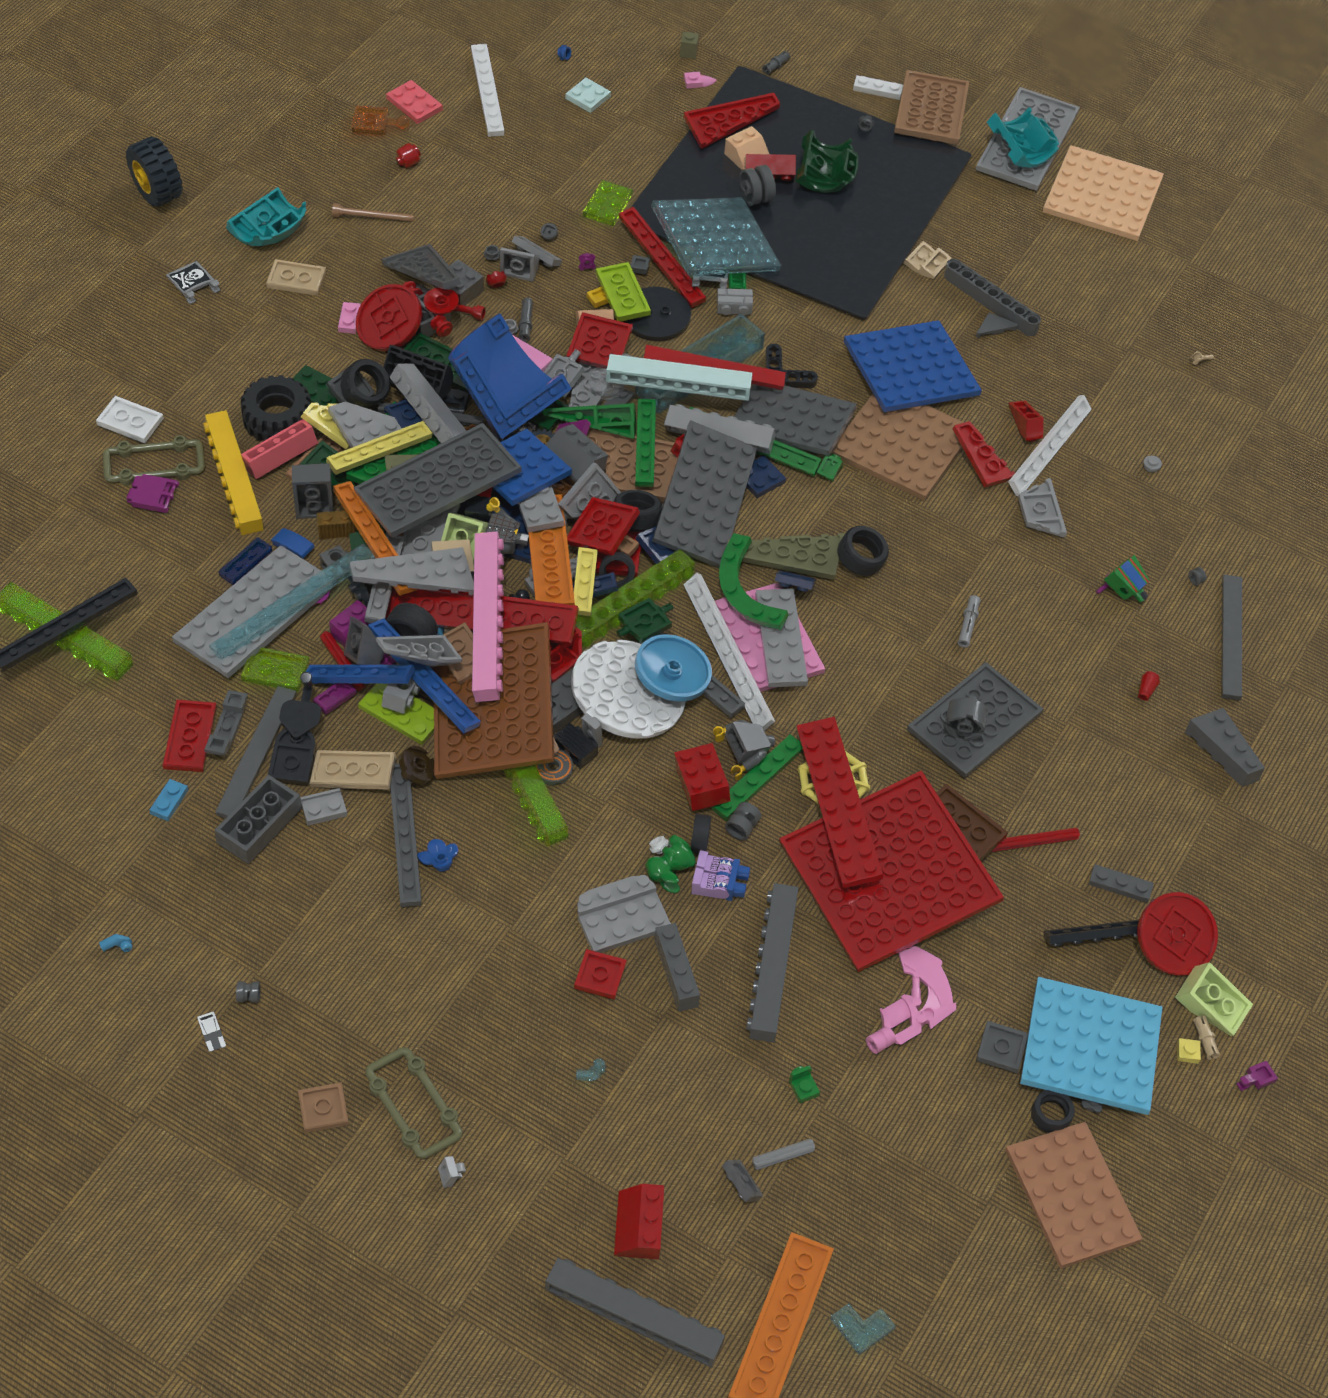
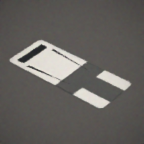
(211, 1031)

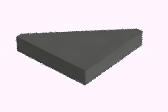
(994, 325)

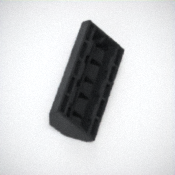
(436, 373)

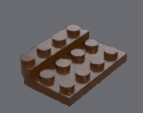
(976, 826)

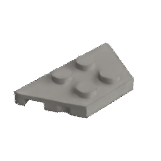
(1042, 509)

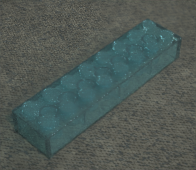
(730, 342)

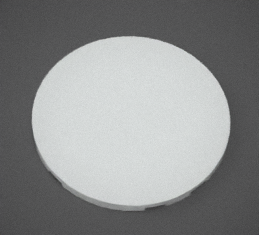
(611, 691)

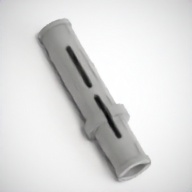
(973, 605)

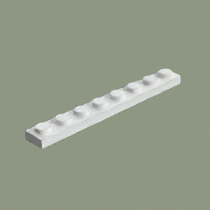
(487, 90)
(1050, 445)

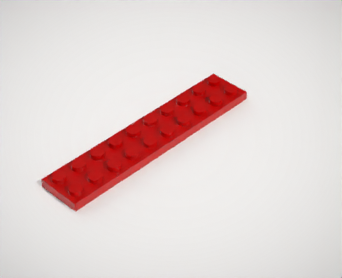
(456, 608)
(839, 802)

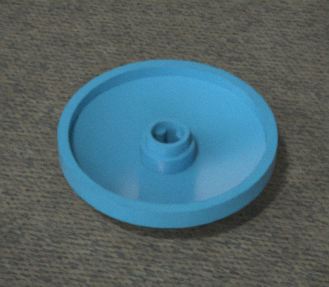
(673, 667)

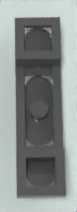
(228, 723)

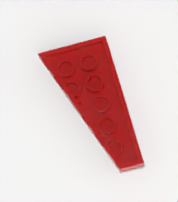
(720, 120)

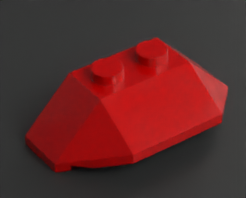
(564, 655)

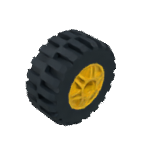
(154, 171)

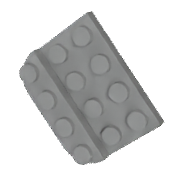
(620, 913)

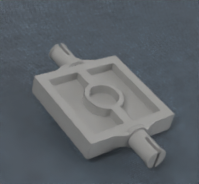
(567, 367)

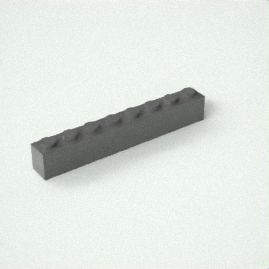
(773, 963)
(635, 1312)

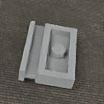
(323, 806)

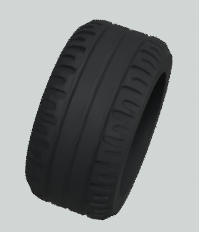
(379, 375)
(648, 505)
(853, 560)
(412, 620)

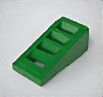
(739, 283)

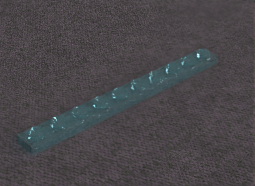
(288, 604)

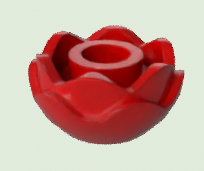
(496, 279)

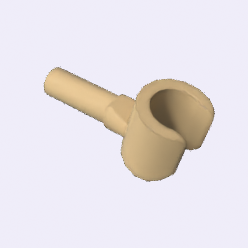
(1197, 356)

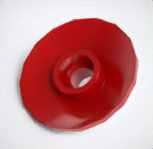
(441, 300)

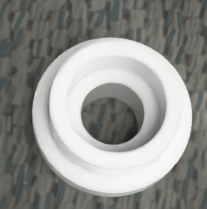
(657, 844)

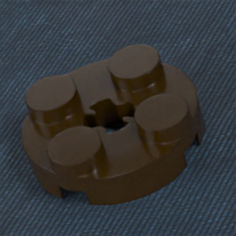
(410, 771)

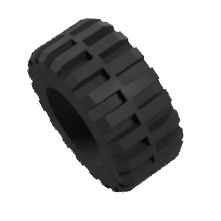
(269, 393)

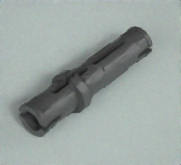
(525, 323)

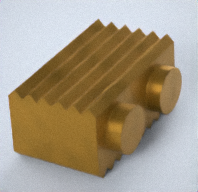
(334, 525)

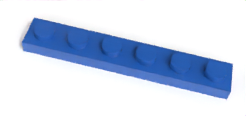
(361, 673)

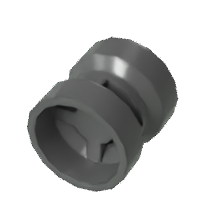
(243, 993)

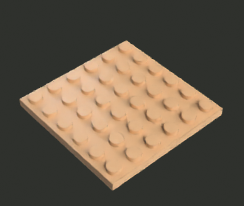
(1103, 192)

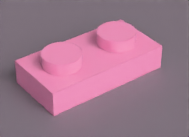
(347, 320)

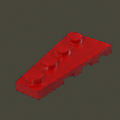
(982, 456)

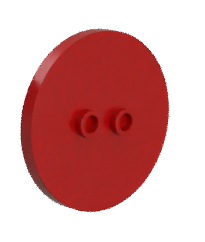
(388, 317)
(1177, 933)

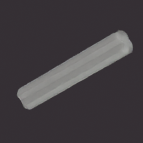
(783, 1154)

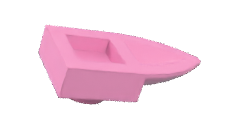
(695, 80)

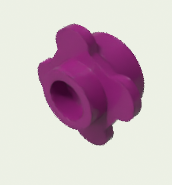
(587, 257)

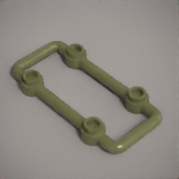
(179, 444)
(411, 1137)

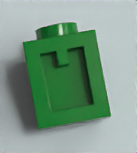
(830, 467)
(803, 1084)

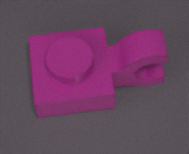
(1260, 1075)

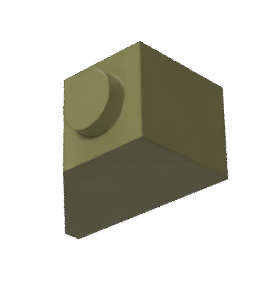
(689, 45)

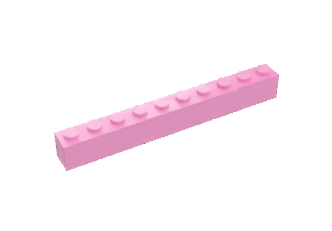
(487, 618)

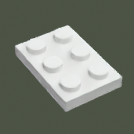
(129, 419)

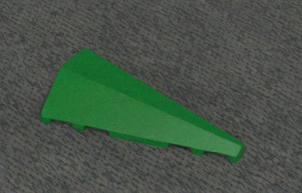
(615, 418)

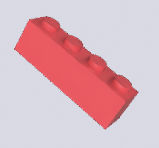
(279, 448)

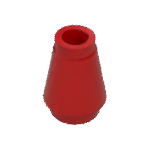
(1148, 684)

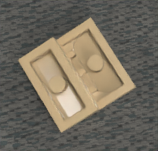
(927, 260)

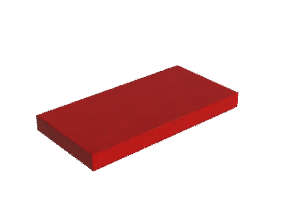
(189, 735)

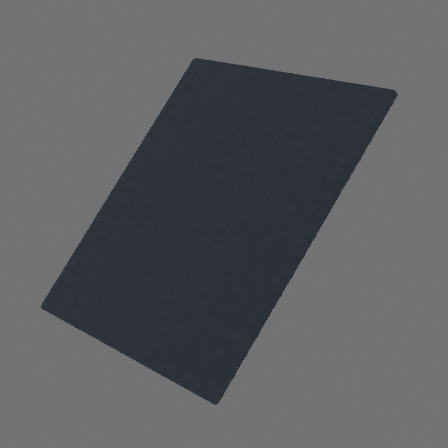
(830, 244)

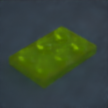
(607, 203)
(275, 669)

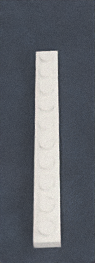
(728, 651)

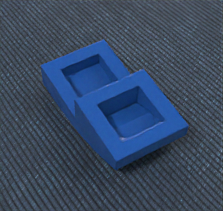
(293, 542)

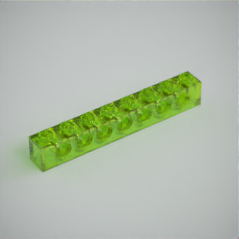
(651, 583)

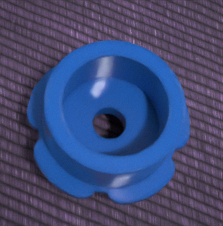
(564, 52)

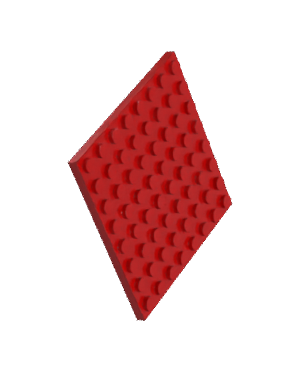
(926, 869)

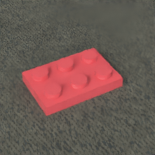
(414, 101)

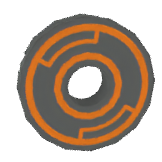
(560, 775)

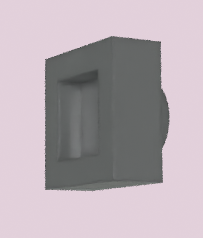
(640, 264)

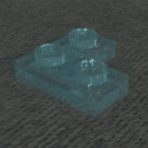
(862, 1333)

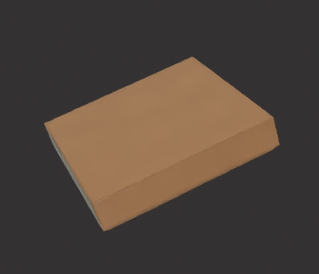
(323, 1107)

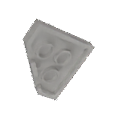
(361, 424)
(591, 484)

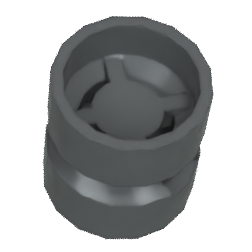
(743, 821)

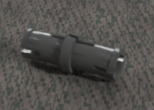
(776, 62)

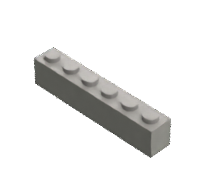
(426, 402)
(747, 431)

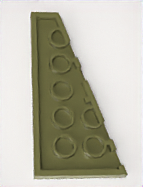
(797, 554)

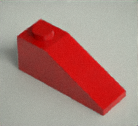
(1028, 420)

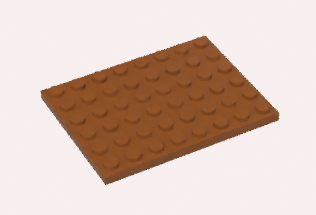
(512, 729)

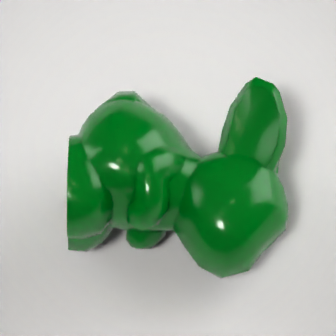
(675, 858)

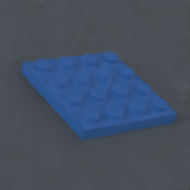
(538, 464)

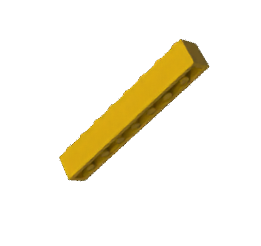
(233, 472)

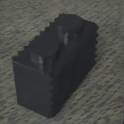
(576, 745)

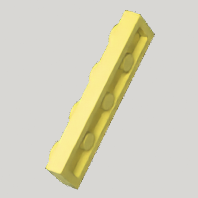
(585, 580)

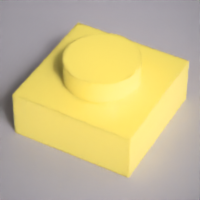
(1188, 1051)

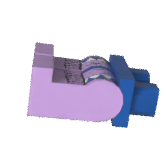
(719, 876)

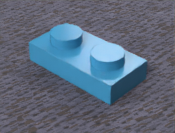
(169, 800)

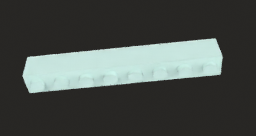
(679, 377)

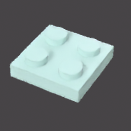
(588, 95)

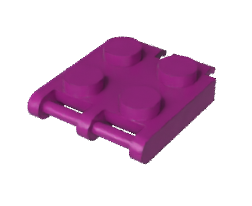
(151, 492)

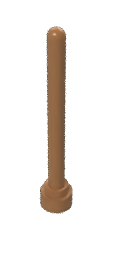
(339, 210)

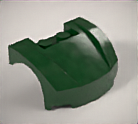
(826, 166)

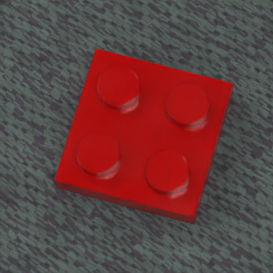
(600, 974)

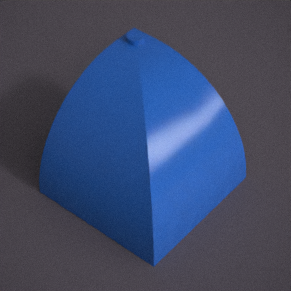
(503, 377)

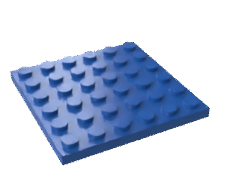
(912, 366)

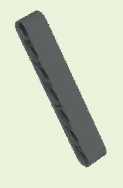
(992, 297)

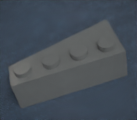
(1226, 745)

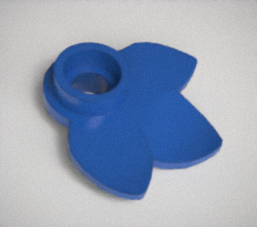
(438, 854)

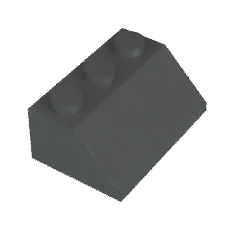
(576, 450)

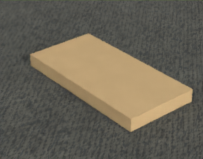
(353, 769)

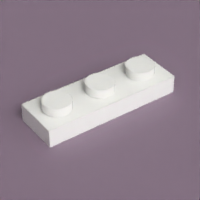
(878, 87)

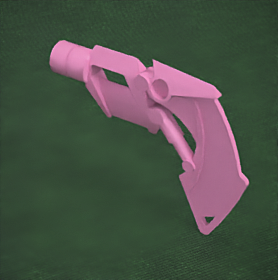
(939, 1003)

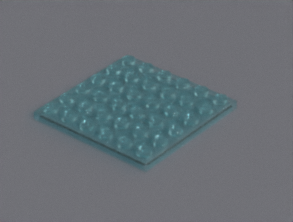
(715, 236)

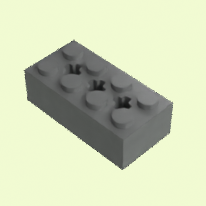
(258, 819)

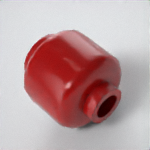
(408, 155)

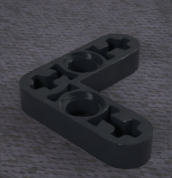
(777, 359)

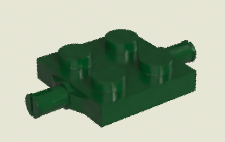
(645, 620)

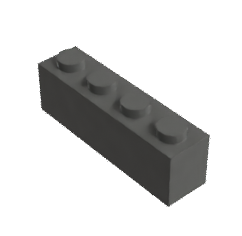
(677, 967)

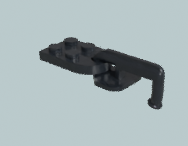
(294, 757)

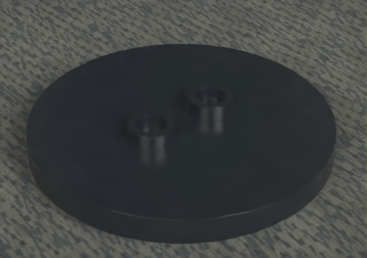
(668, 316)

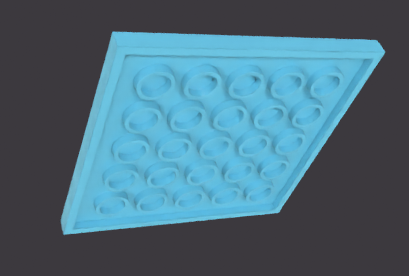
(1092, 1045)

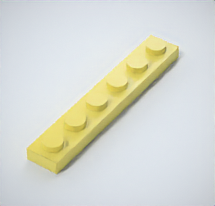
(379, 447)

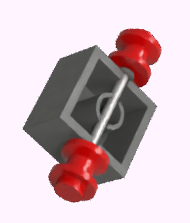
(431, 322)

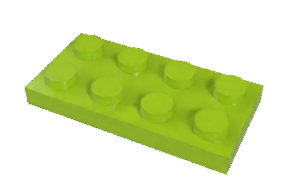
(623, 291)
(415, 723)

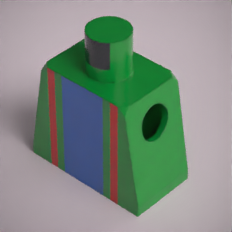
(1128, 580)

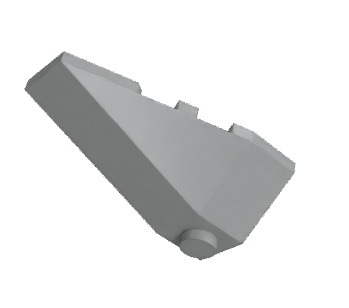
(426, 650)

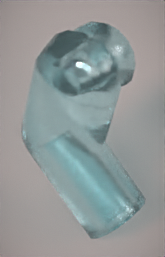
(593, 1073)

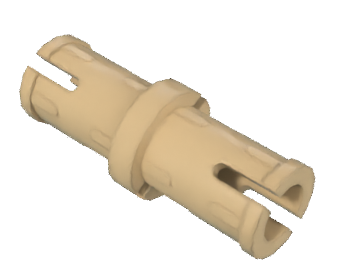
(1206, 1037)

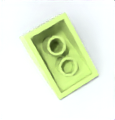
(463, 528)
(1213, 996)

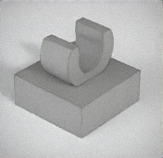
(450, 1171)

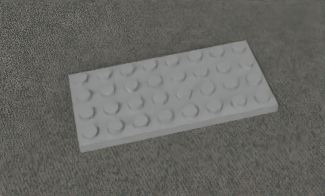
(995, 158)
(252, 593)

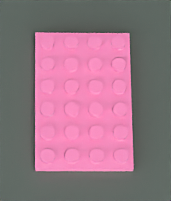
(749, 641)

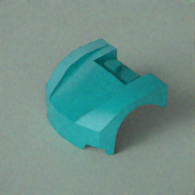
(1028, 138)
(266, 220)

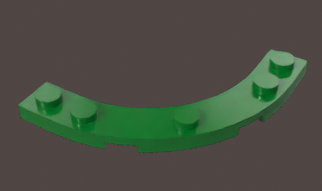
(734, 593)

